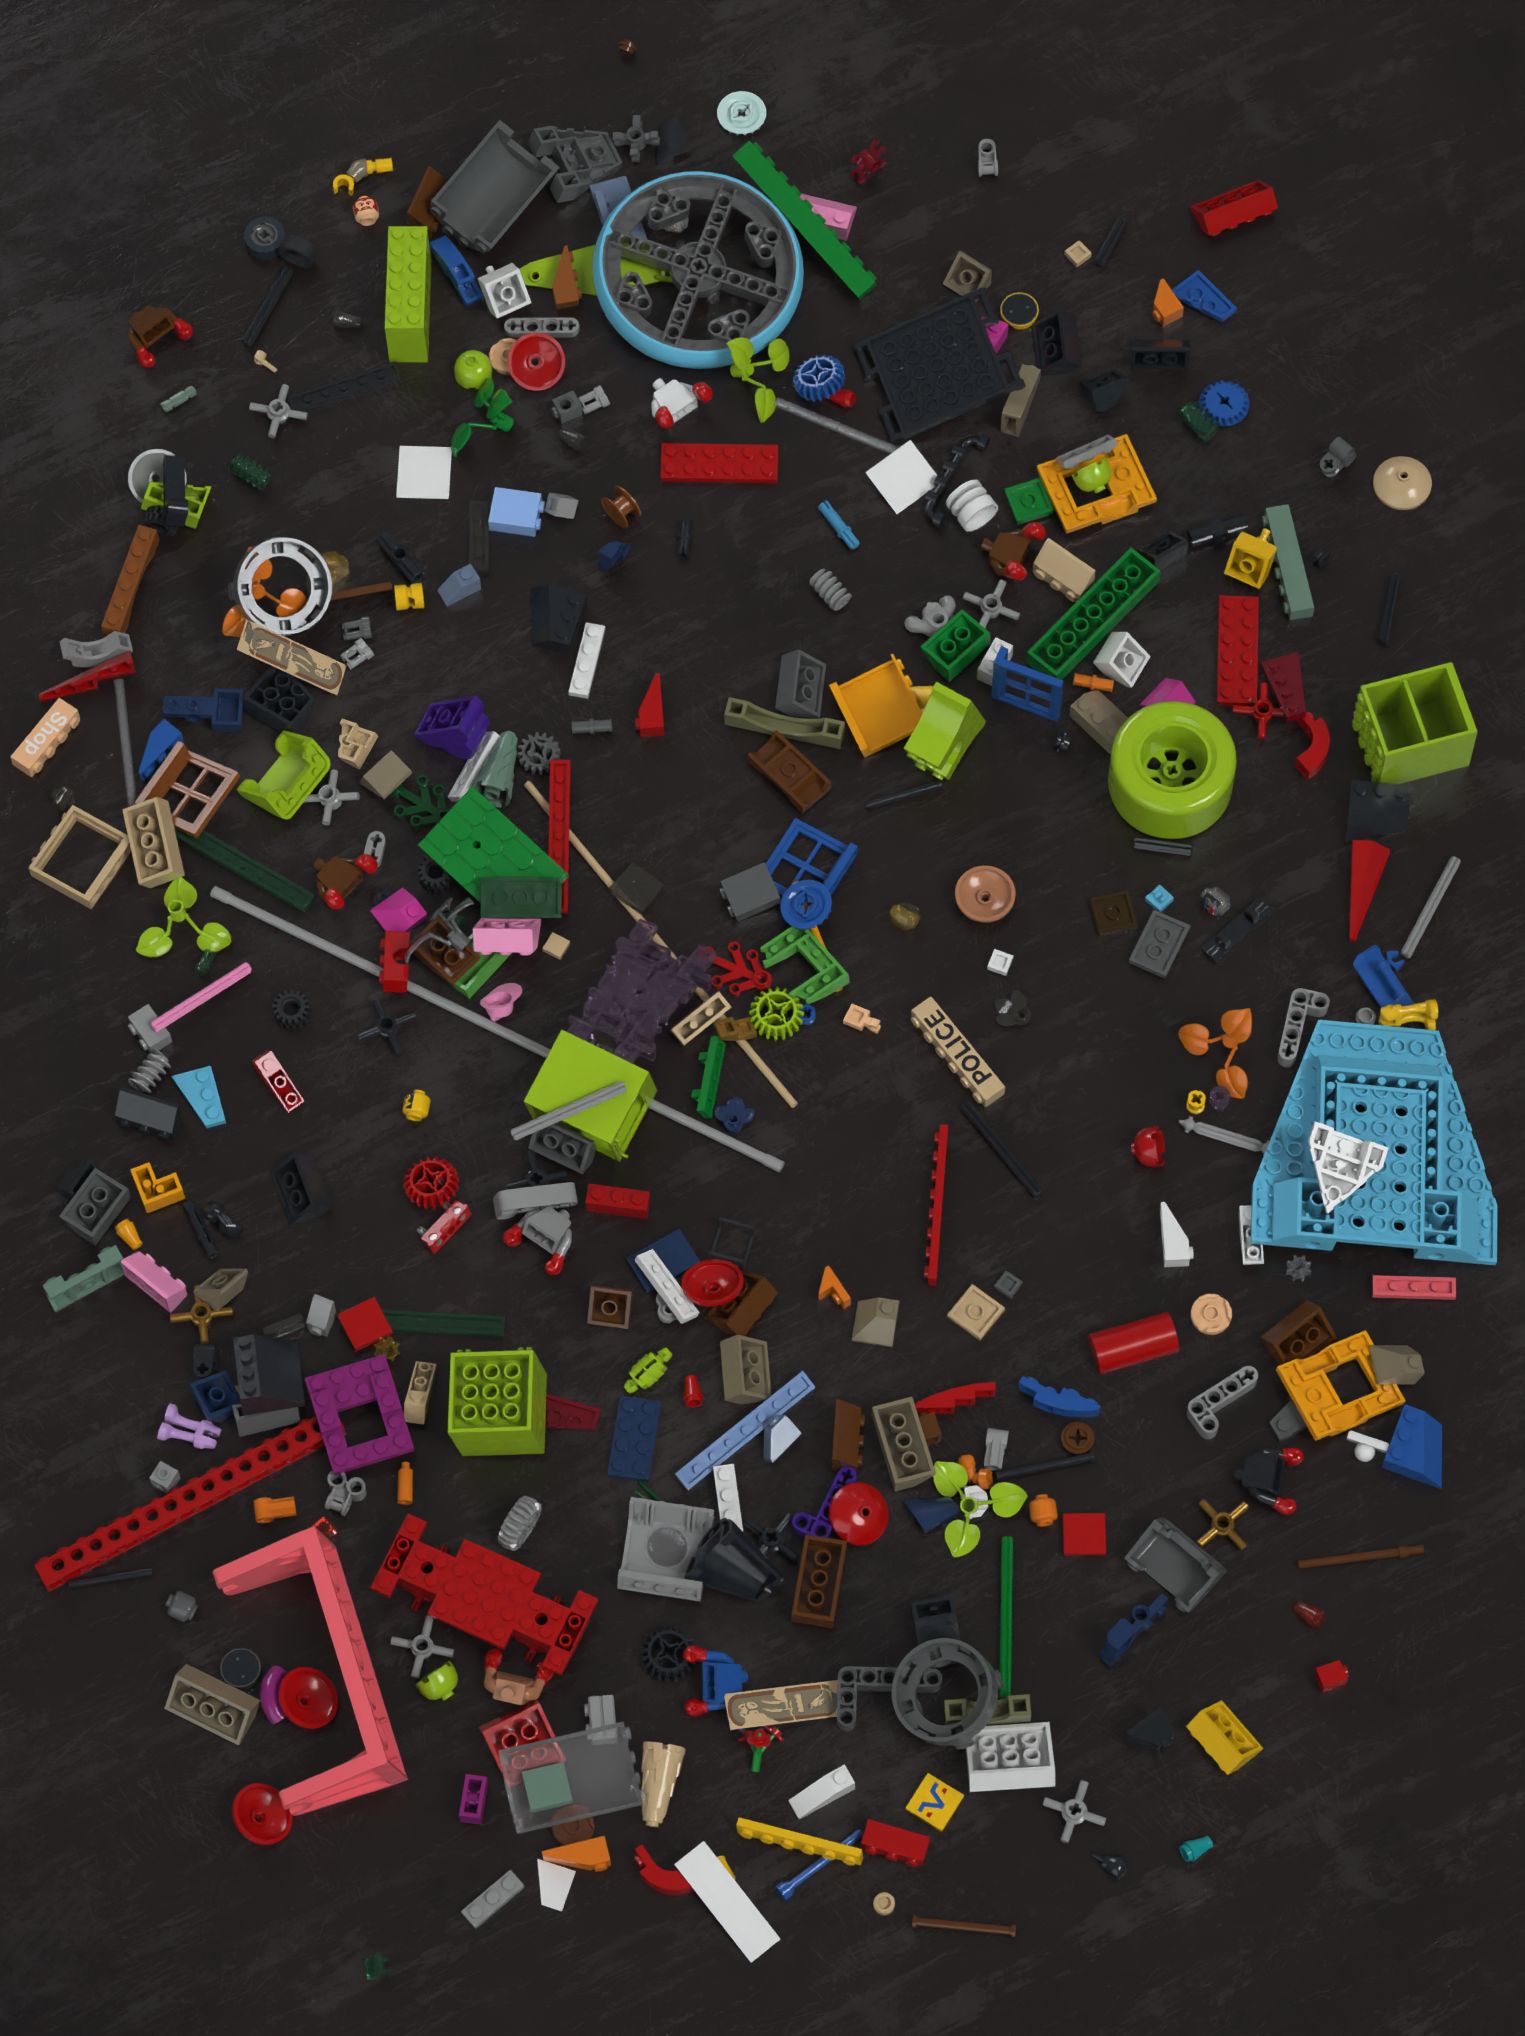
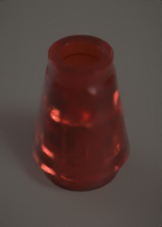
(1312, 1615)

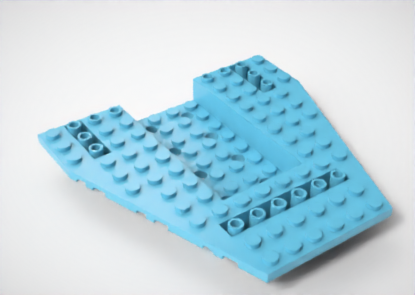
(1446, 1194)

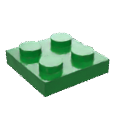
(1029, 501)

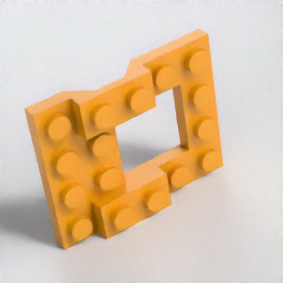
(1127, 486)
(1316, 1397)

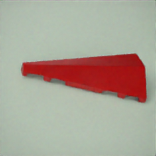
(88, 680)
(1367, 865)

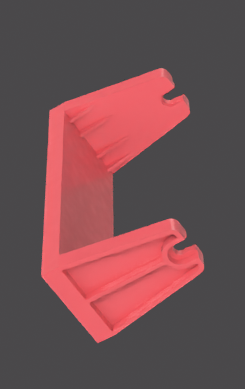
(381, 1761)

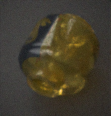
(904, 916)

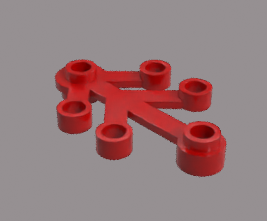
(739, 970)

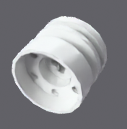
(971, 505)

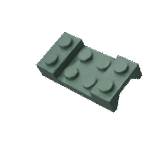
(63, 1293)

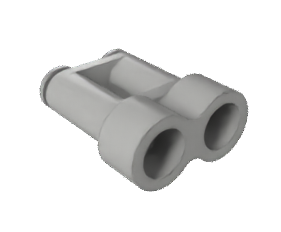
(597, 394)
(363, 650)

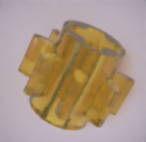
(383, 1344)

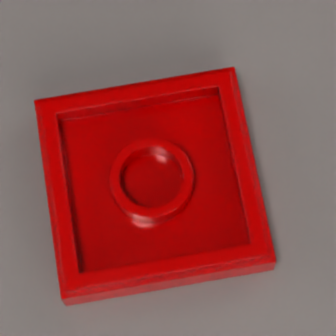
(365, 1324)
(1084, 1534)

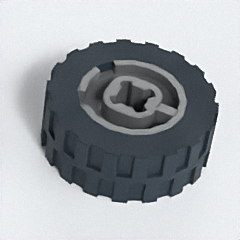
(264, 237)

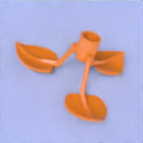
(290, 601)
(1238, 1029)

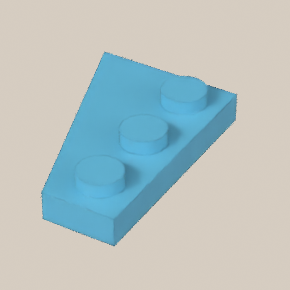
(202, 1094)

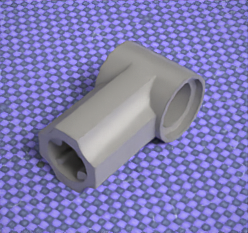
(996, 1443)

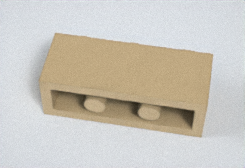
(700, 1018)

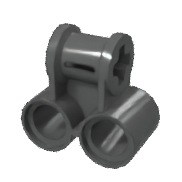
(1339, 455)

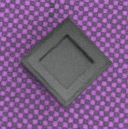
(1008, 1285)

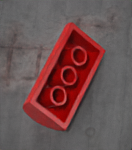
(1134, 1342)

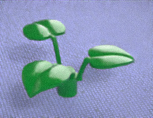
(498, 419)

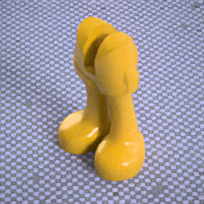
(1421, 1012)

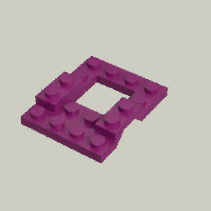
(350, 1388)

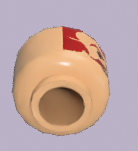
(366, 211)

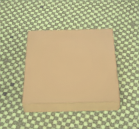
(976, 1312)

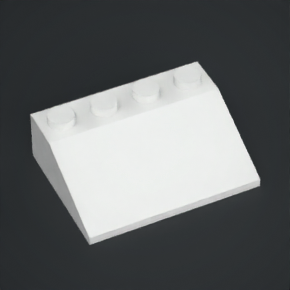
(1011, 1758)

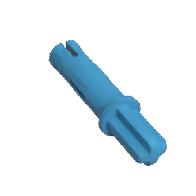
(841, 528)

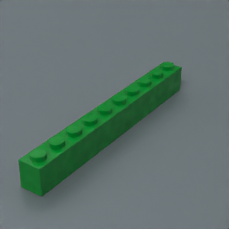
(804, 219)

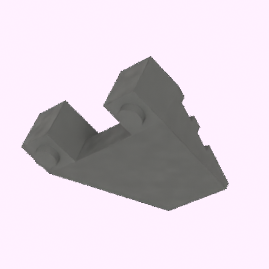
(581, 156)

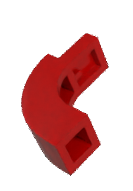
(1314, 757)
(660, 1880)

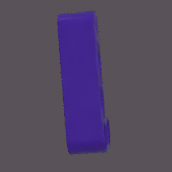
(822, 1522)

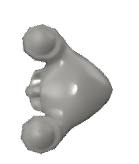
(934, 617)

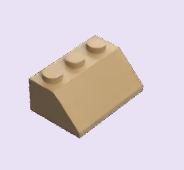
(1063, 571)

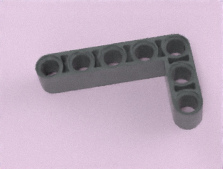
(878, 1684)

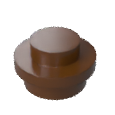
(627, 47)

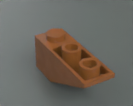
(564, 284)

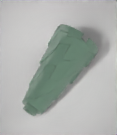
(497, 774)

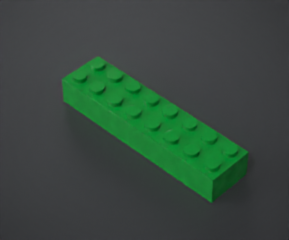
(1093, 615)

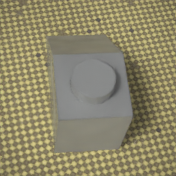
(321, 1316)

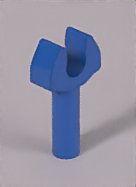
(1395, 966)

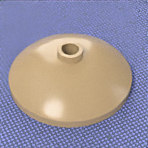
(1398, 491)

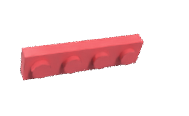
(1414, 1287)

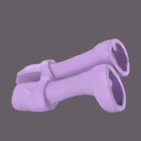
(204, 1427)

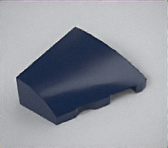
(611, 553)
(932, 1511)

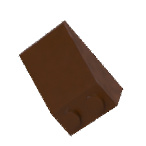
(440, 958)

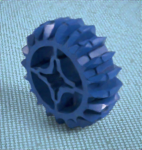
(819, 378)

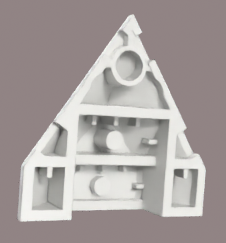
(1342, 1162)

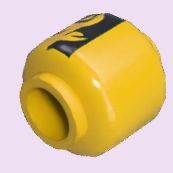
(416, 1105)

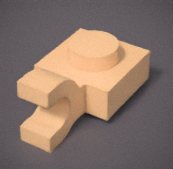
(859, 1017)

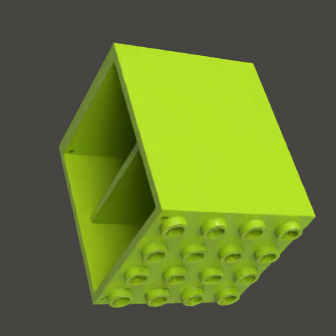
(1414, 725)

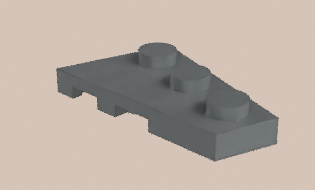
(1287, 1422)

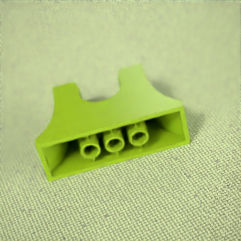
(944, 732)

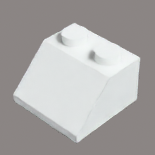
(1122, 658)

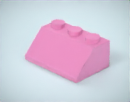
(836, 214)
(506, 935)
(154, 1280)

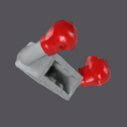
(548, 1230)

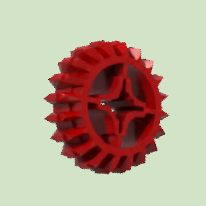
(422, 1191)

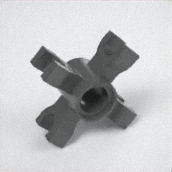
(637, 144)

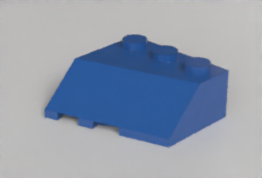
(1416, 1447)

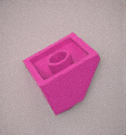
(399, 912)

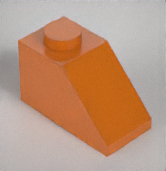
(1166, 305)

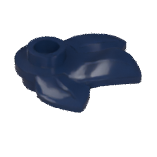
(734, 1114)

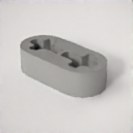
(379, 850)

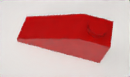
(650, 713)

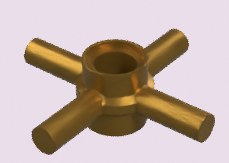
(201, 1322)
(1228, 1518)

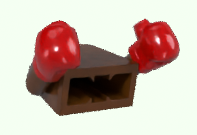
(151, 325)
(1011, 549)
(341, 876)

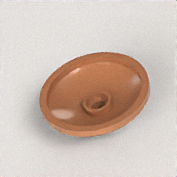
(985, 883)

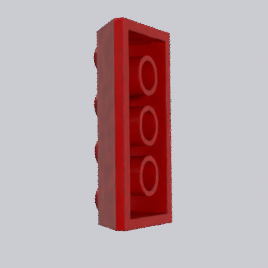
(1234, 207)

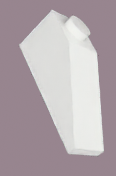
(1174, 1241)
(823, 1792)

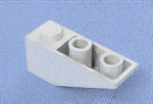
(1250, 1252)

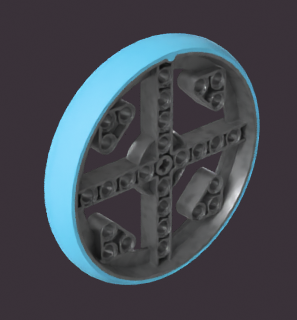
(677, 191)

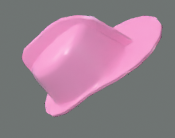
(501, 1000)

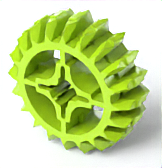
(765, 1025)

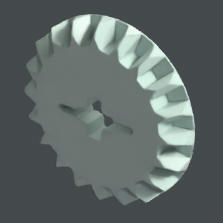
(741, 102)

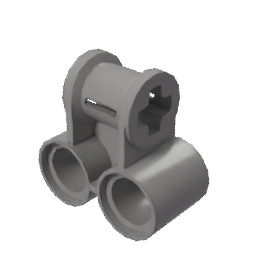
(341, 1494)

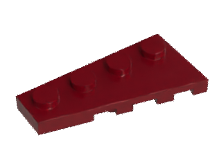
(1286, 684)
(570, 1414)

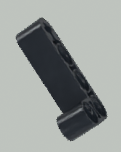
(174, 503)

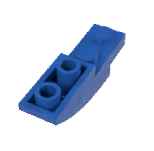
(457, 269)
(1066, 1403)

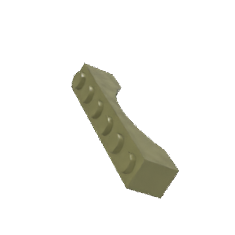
(815, 731)

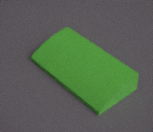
(480, 972)

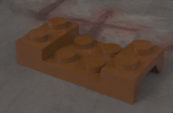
(790, 772)

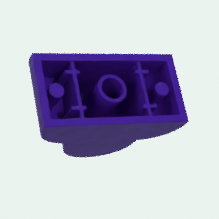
(454, 726)

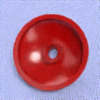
(550, 361)
(712, 1282)
(847, 1514)
(315, 1691)
(265, 1804)

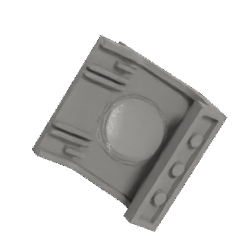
(660, 1546)

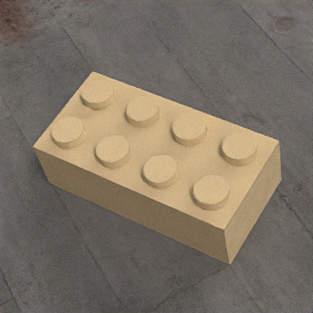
(153, 842)

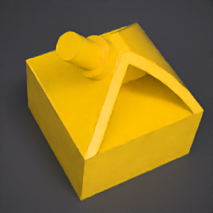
(1251, 558)

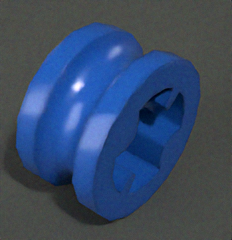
(807, 1021)

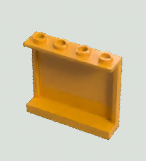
(879, 706)

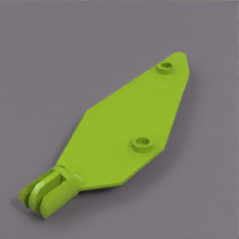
(583, 263)

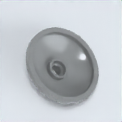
(143, 469)

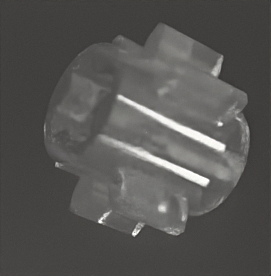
(1298, 1274)

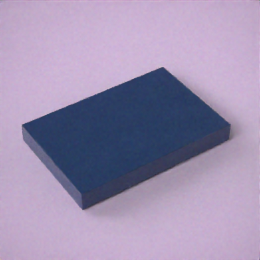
(672, 1251)

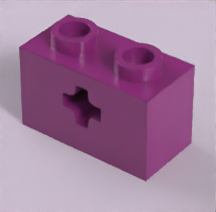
(473, 1799)

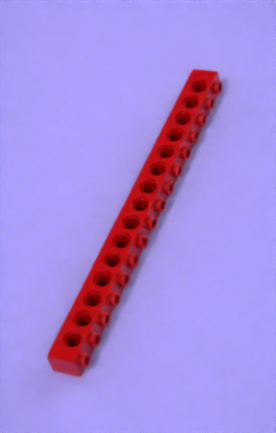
(185, 1509)

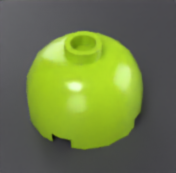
(472, 369)
(1093, 476)
(439, 1682)

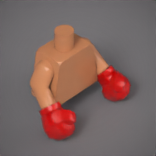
(512, 1687)

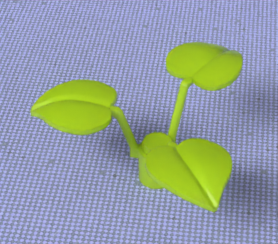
(741, 352)
(177, 898)
(961, 1535)

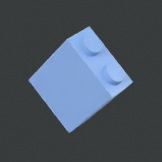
(516, 512)

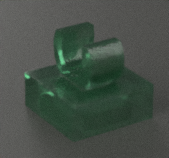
(375, 1966)

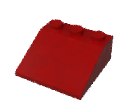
(516, 1728)

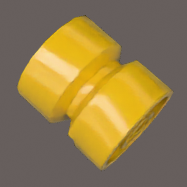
(409, 596)

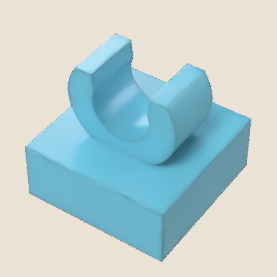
(1159, 898)

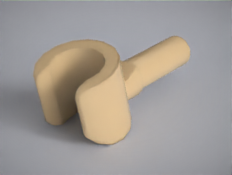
(260, 360)

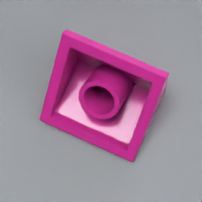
(1168, 691)

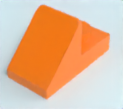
(831, 1284)

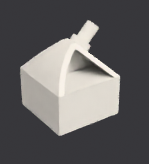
(504, 290)

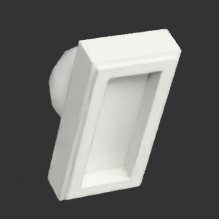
(1366, 1446)

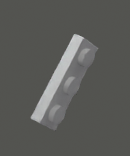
(1087, 452)
(492, 1899)

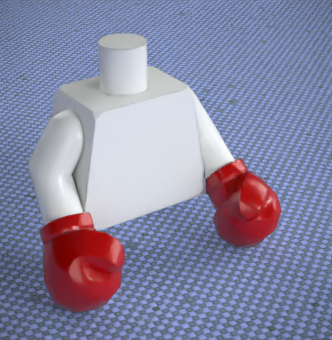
(676, 400)

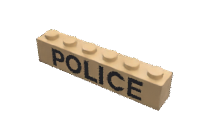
(958, 1052)

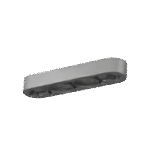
(542, 323)

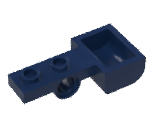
(223, 708)
(1125, 1631)

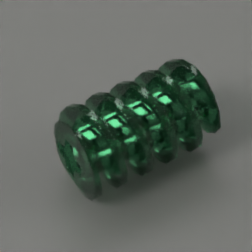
(1198, 421)
(249, 471)

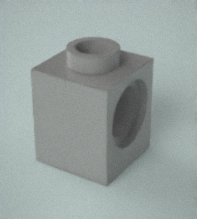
(164, 1477)

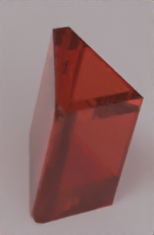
(325, 1527)

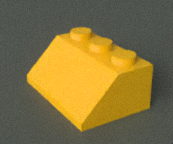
(1224, 1737)

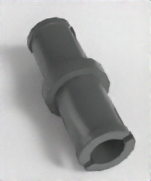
(592, 726)

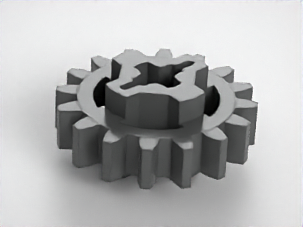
(532, 759)

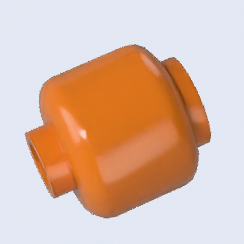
(1043, 1510)

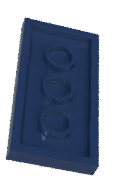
(634, 1439)

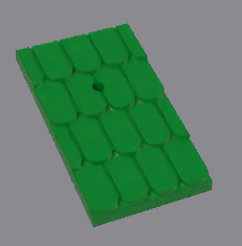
(482, 842)

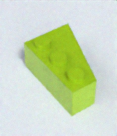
(195, 495)

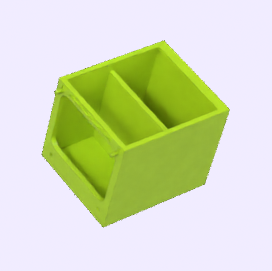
(580, 1069)

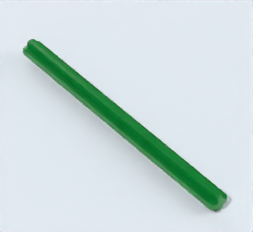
(1006, 1615)

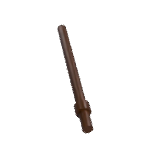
(1401, 1551)

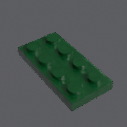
(520, 897)

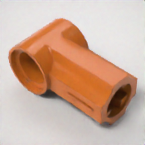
(268, 1509)

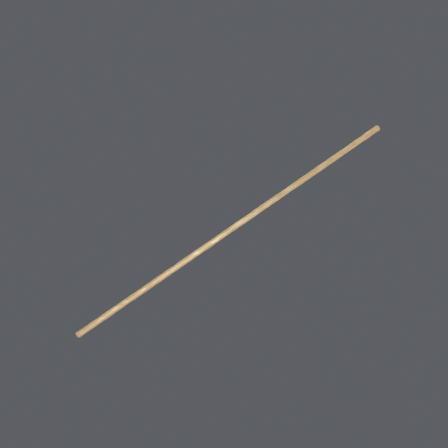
(699, 991)

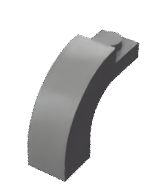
(96, 652)

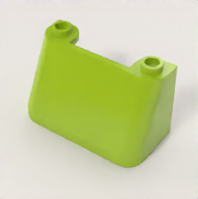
(290, 777)

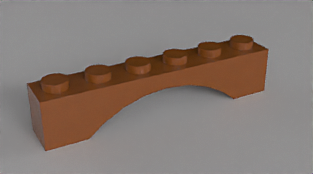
(138, 558)

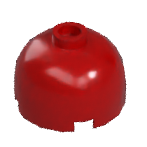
(1149, 1147)

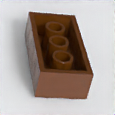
(819, 1581)

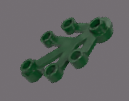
(421, 805)

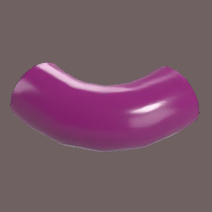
(269, 1694)

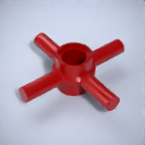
(1260, 717)

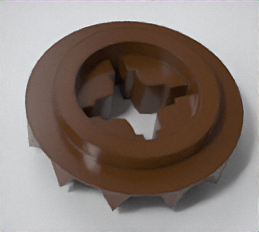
(1070, 1432)

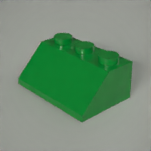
(956, 645)

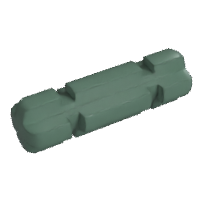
(178, 398)

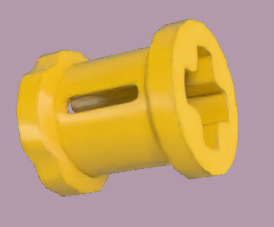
(1197, 1096)

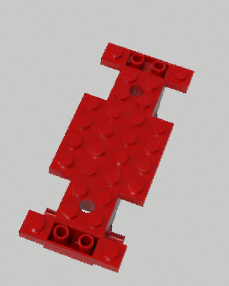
(484, 1595)

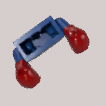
(719, 1678)

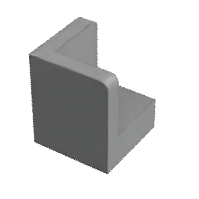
(561, 505)

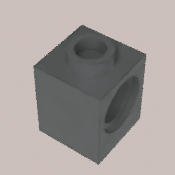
(567, 400)

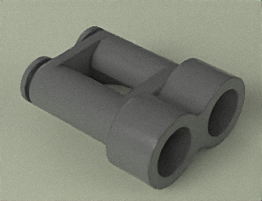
(364, 629)

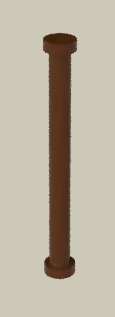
(966, 1926)

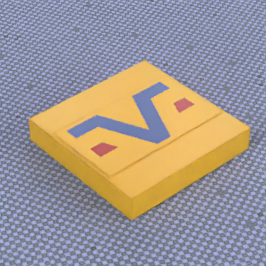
(934, 1802)

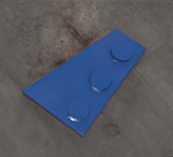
(1204, 296)

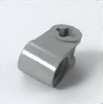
(987, 160)

